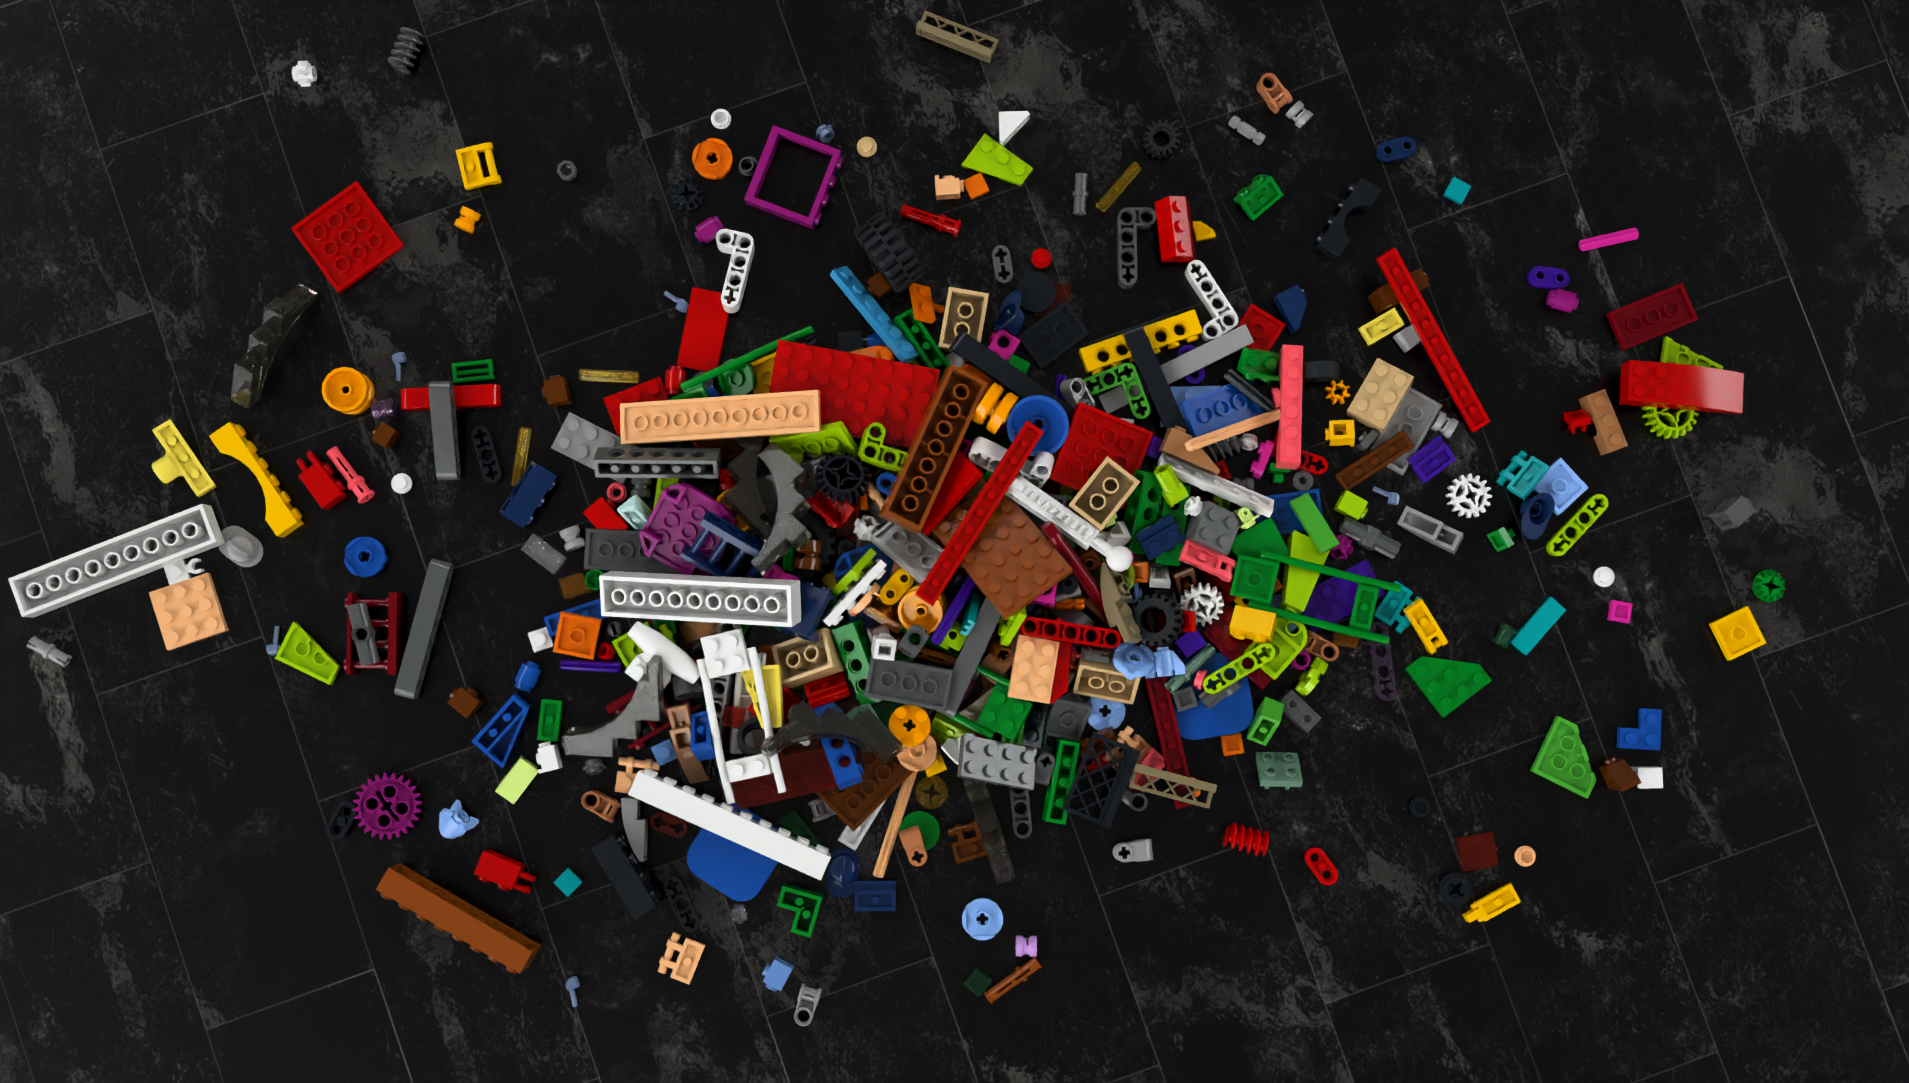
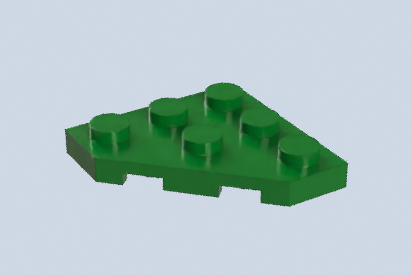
(1447, 681)

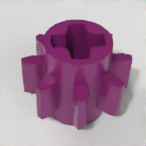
(1343, 549)

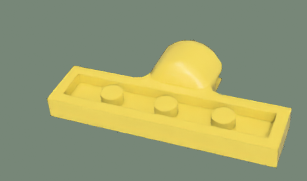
(180, 461)

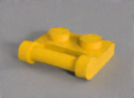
(472, 169)

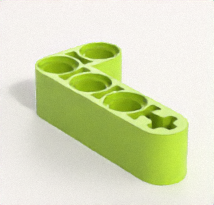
(879, 450)

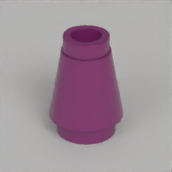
(1305, 660)

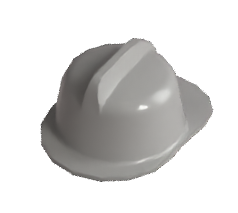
(241, 546)

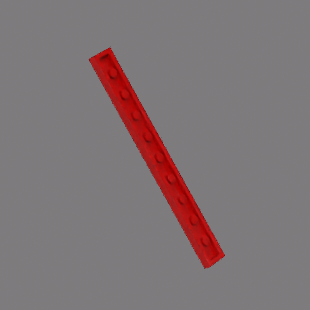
(1432, 339)
(979, 513)

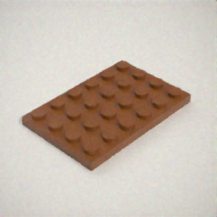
(1008, 558)

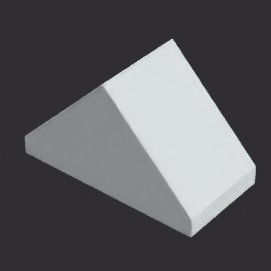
(1010, 123)

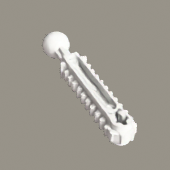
(1067, 522)

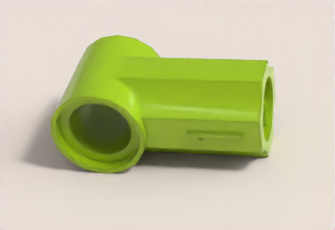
(1172, 488)

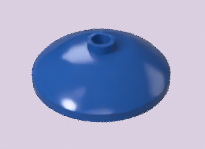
(1049, 412)

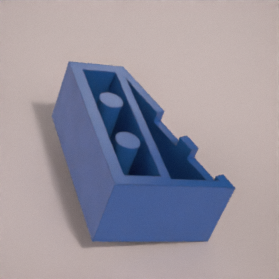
(502, 730)

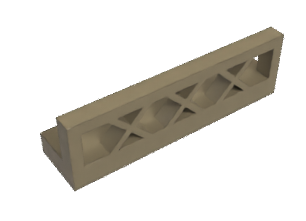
(954, 40)
(1178, 779)

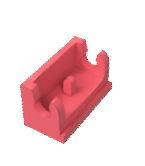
(1151, 759)

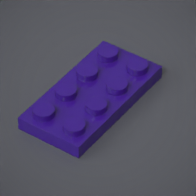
(1336, 596)

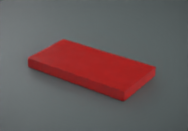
(703, 331)
(958, 481)

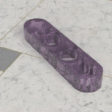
(1378, 661)

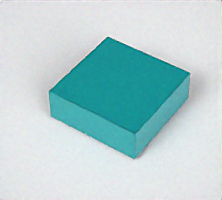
(1457, 190)
(568, 881)

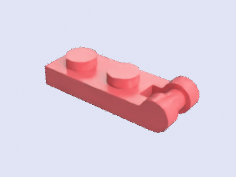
(1207, 560)

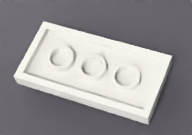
(847, 600)

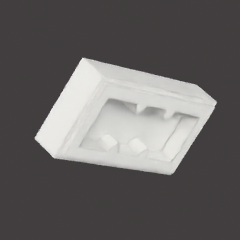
(1159, 576)

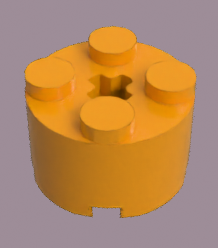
(919, 719)

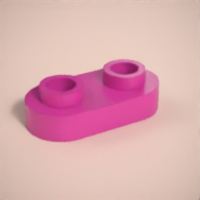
(1264, 451)

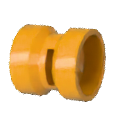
(467, 219)

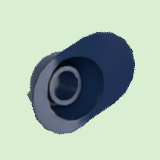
(1010, 314)
(1535, 514)
(842, 872)

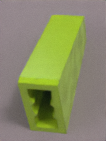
(1299, 582)

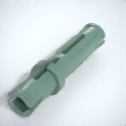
(1191, 666)

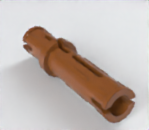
(1020, 974)

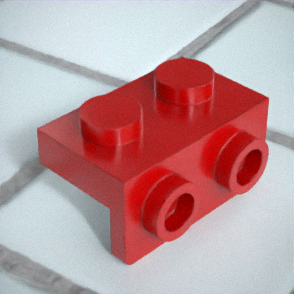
(834, 514)

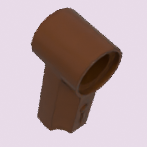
(999, 652)

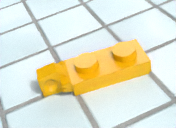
(1492, 904)

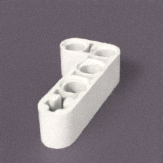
(735, 272)
(1207, 298)
(989, 454)

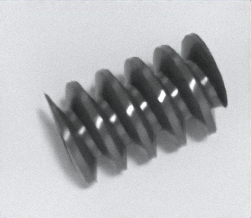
(405, 49)
(1222, 447)

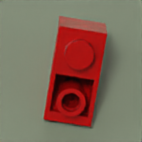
(604, 516)

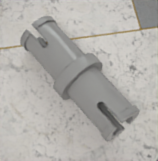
(49, 651)

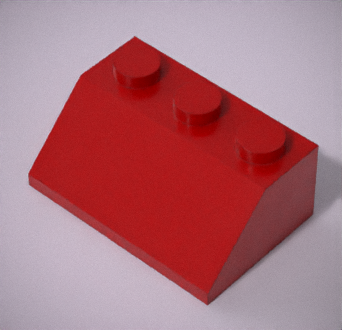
(1175, 229)

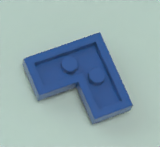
(1648, 732)

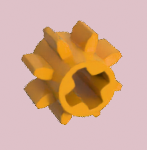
(1339, 397)

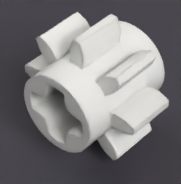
(304, 73)
(865, 527)

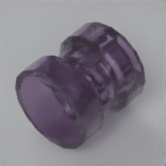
(384, 408)

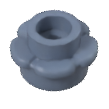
(824, 133)

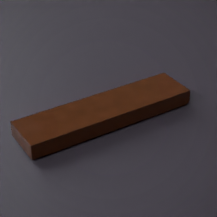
(1374, 460)

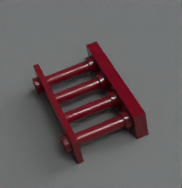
(392, 623)
(639, 743)

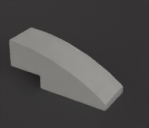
(1430, 529)
(635, 827)

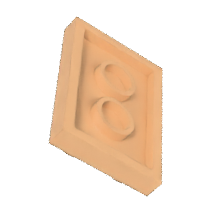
(1033, 669)

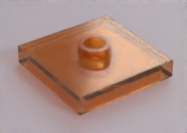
(883, 613)

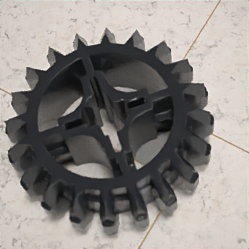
(828, 470)

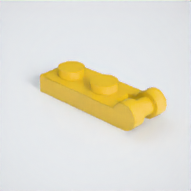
(1425, 625)

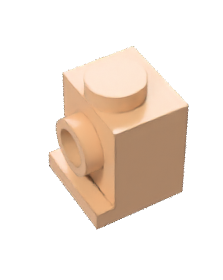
(948, 187)

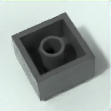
(1213, 528)

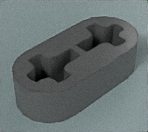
(997, 265)

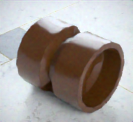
(808, 556)

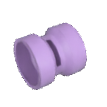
(1026, 946)

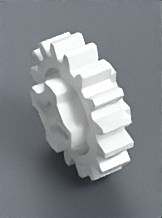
(1471, 503)
(1207, 598)

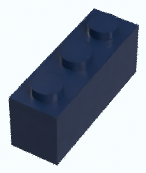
(528, 494)

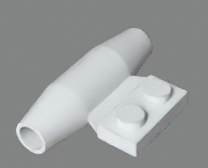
(673, 657)

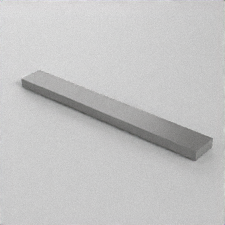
(1185, 365)

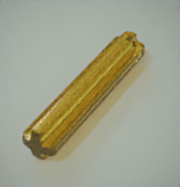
(1119, 186)
(609, 376)
(521, 454)

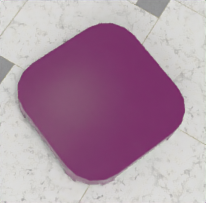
(677, 522)

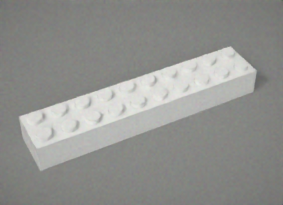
(116, 561)
(701, 598)
(729, 823)

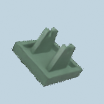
(1279, 769)

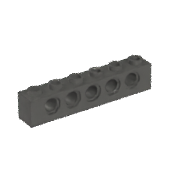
(657, 462)

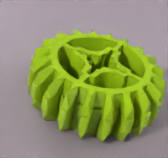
(1673, 429)

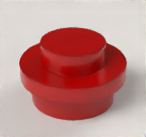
(1041, 258)

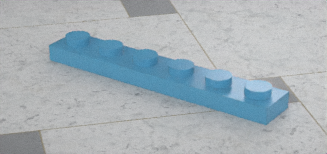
(874, 314)

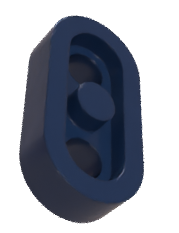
(1396, 149)

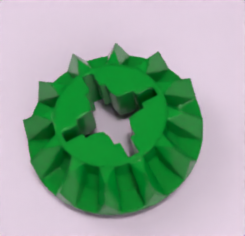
(1762, 592)

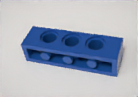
(847, 775)

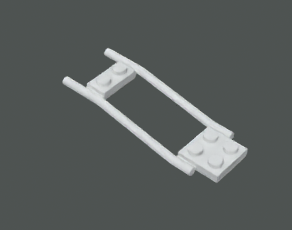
(725, 655)

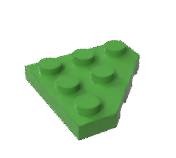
(1565, 759)

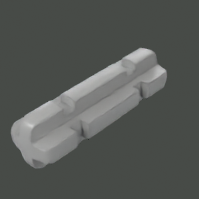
(1246, 130)

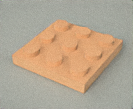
(188, 611)

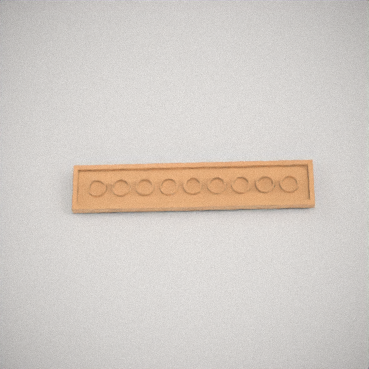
(720, 417)

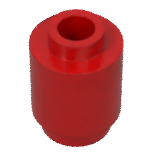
(673, 378)

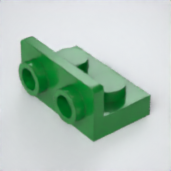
(1258, 196)
(1258, 364)

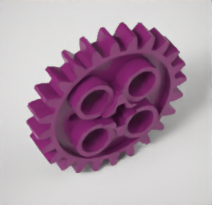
(371, 818)

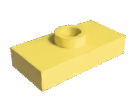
(1381, 326)

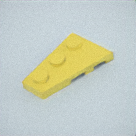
(773, 688)

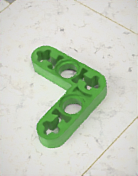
(1127, 383)

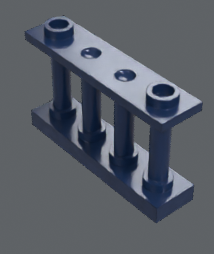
(729, 534)

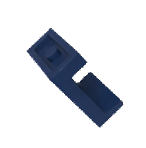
(813, 605)

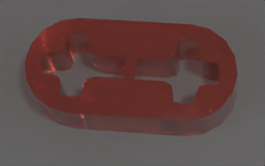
(666, 829)

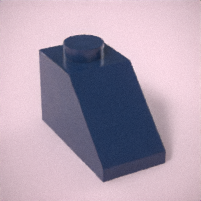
(1292, 306)

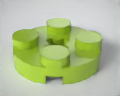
(1309, 679)

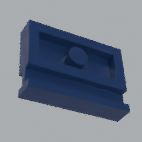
(1159, 536)
(875, 895)

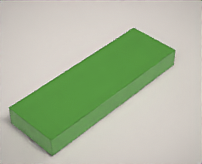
(1314, 523)

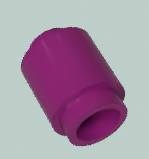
(708, 229)
(1562, 300)

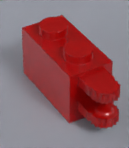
(321, 482)
(502, 871)

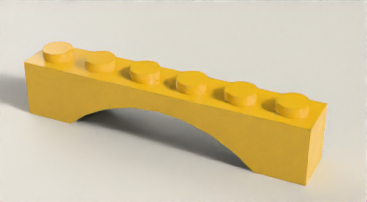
(279, 512)

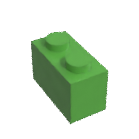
(1265, 721)

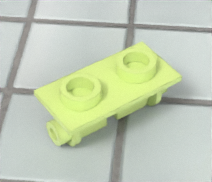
(1246, 517)

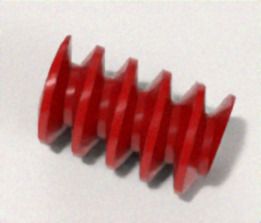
(1246, 838)

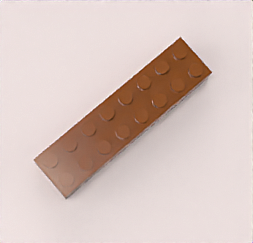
(933, 449)
(458, 918)

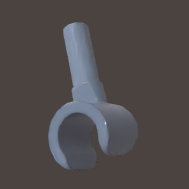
(681, 306)
(398, 358)
(1393, 498)
(273, 649)
(571, 984)

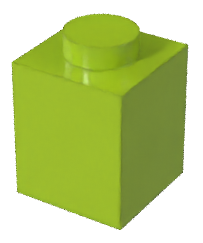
(1351, 506)

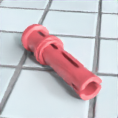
(357, 481)

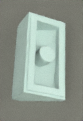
(635, 512)

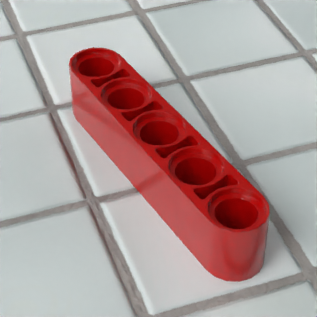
(465, 397)
(1079, 633)

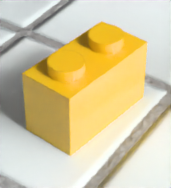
(1253, 624)

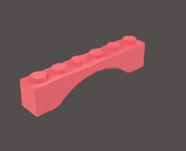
(1290, 421)

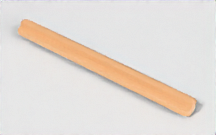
(1232, 430)
(894, 825)

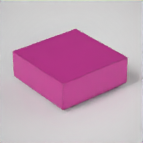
(1620, 611)

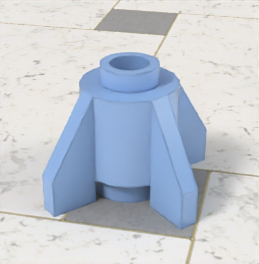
(1165, 663)
(455, 821)

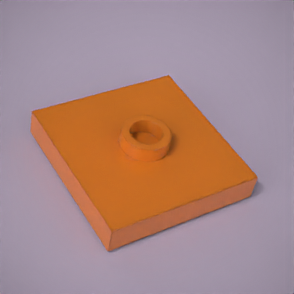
(577, 635)

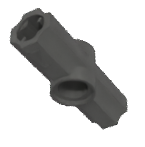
(1369, 537)
(360, 620)

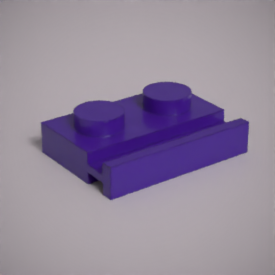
(1431, 459)

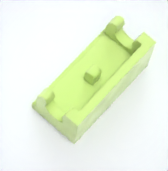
(517, 779)

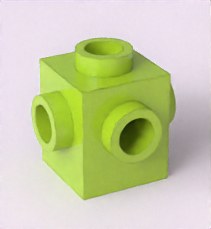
(956, 640)

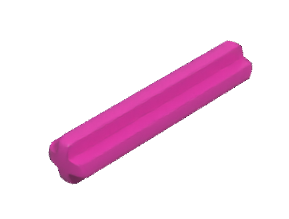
(1608, 239)

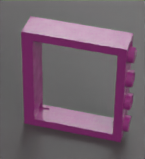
(763, 166)

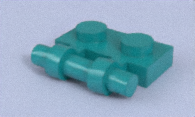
(1526, 478)
(1391, 605)

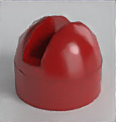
(606, 655)

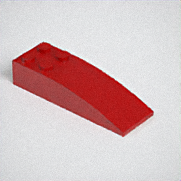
(1681, 387)

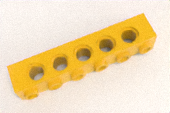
(1187, 320)

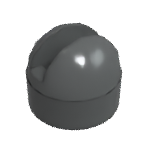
(619, 627)

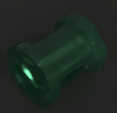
(1504, 635)

